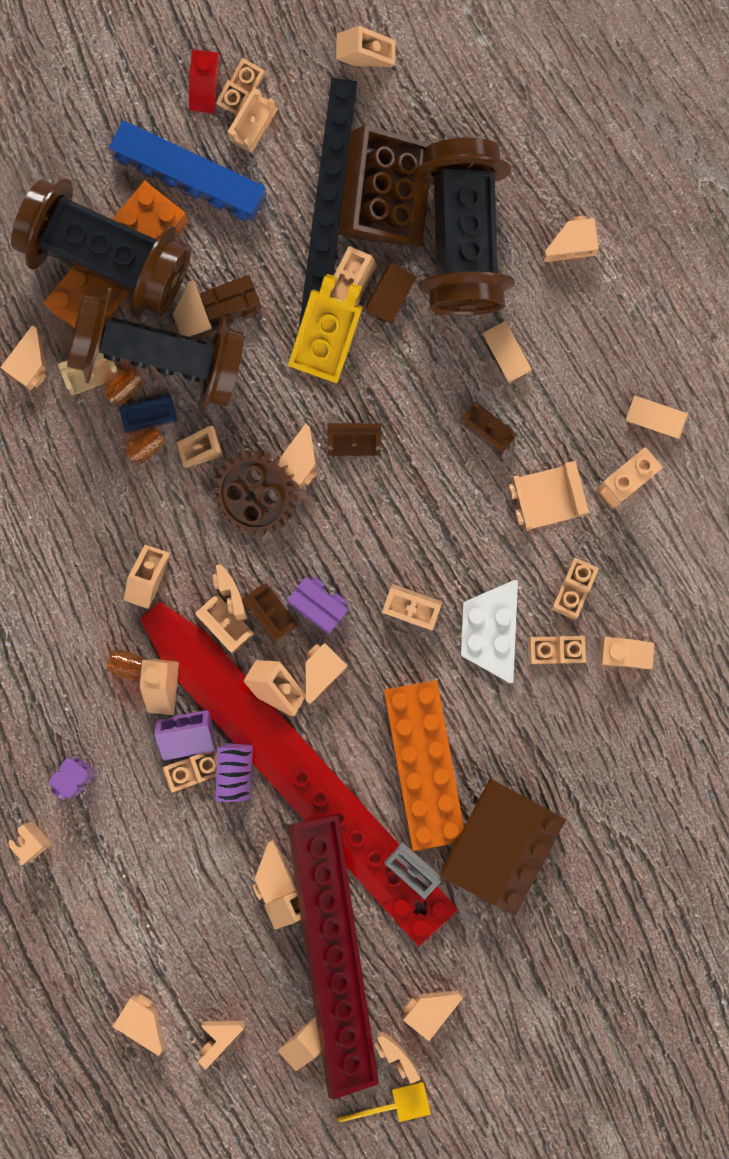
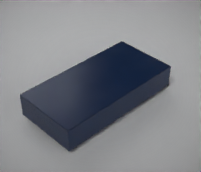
(148, 414)

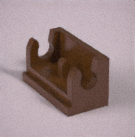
(389, 293)
(488, 428)
(354, 439)
(270, 612)

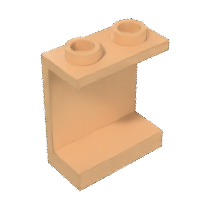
(628, 478)
(548, 496)

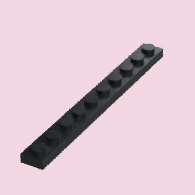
(330, 186)

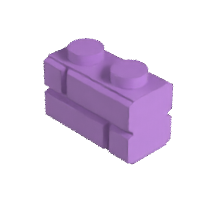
(318, 605)
(71, 778)

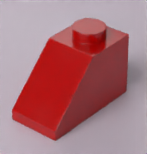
(204, 81)

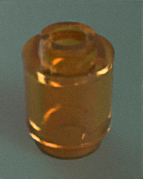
(122, 386)
(144, 445)
(125, 665)

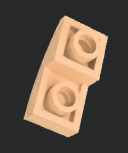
(240, 86)
(507, 351)
(656, 417)
(227, 587)
(575, 588)
(556, 650)
(190, 771)
(393, 1051)

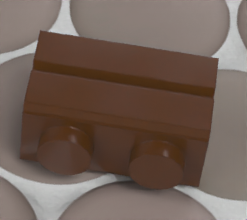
(231, 301)

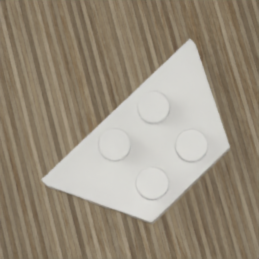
(491, 630)

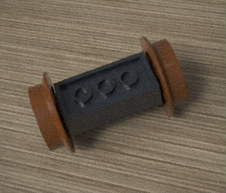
(465, 226)
(100, 246)
(165, 350)

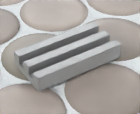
(416, 868)

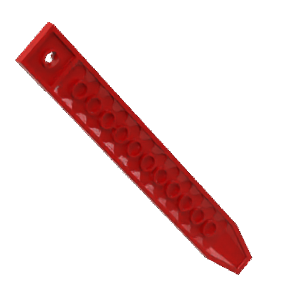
(292, 767)

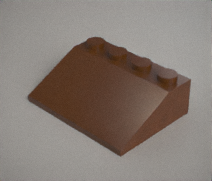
(381, 189)
(502, 847)

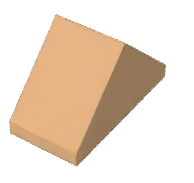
(200, 447)
(302, 1046)

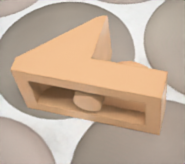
(223, 1033)

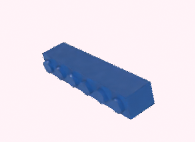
(188, 171)

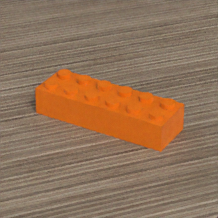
(145, 212)
(424, 764)

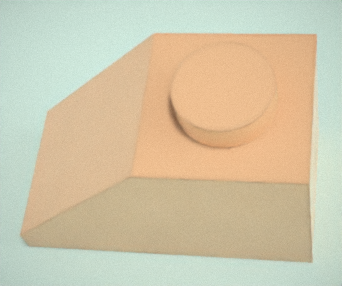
(365, 48)
(574, 241)
(190, 315)
(27, 360)
(300, 458)
(146, 576)
(626, 653)
(321, 670)
(159, 685)
(275, 686)
(273, 876)
(284, 910)
(430, 1011)
(141, 1023)

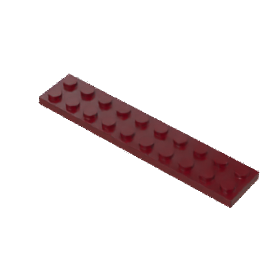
(333, 956)

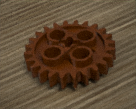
(272, 478)

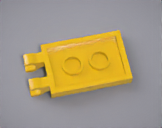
(326, 331)

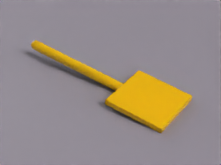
(409, 1102)

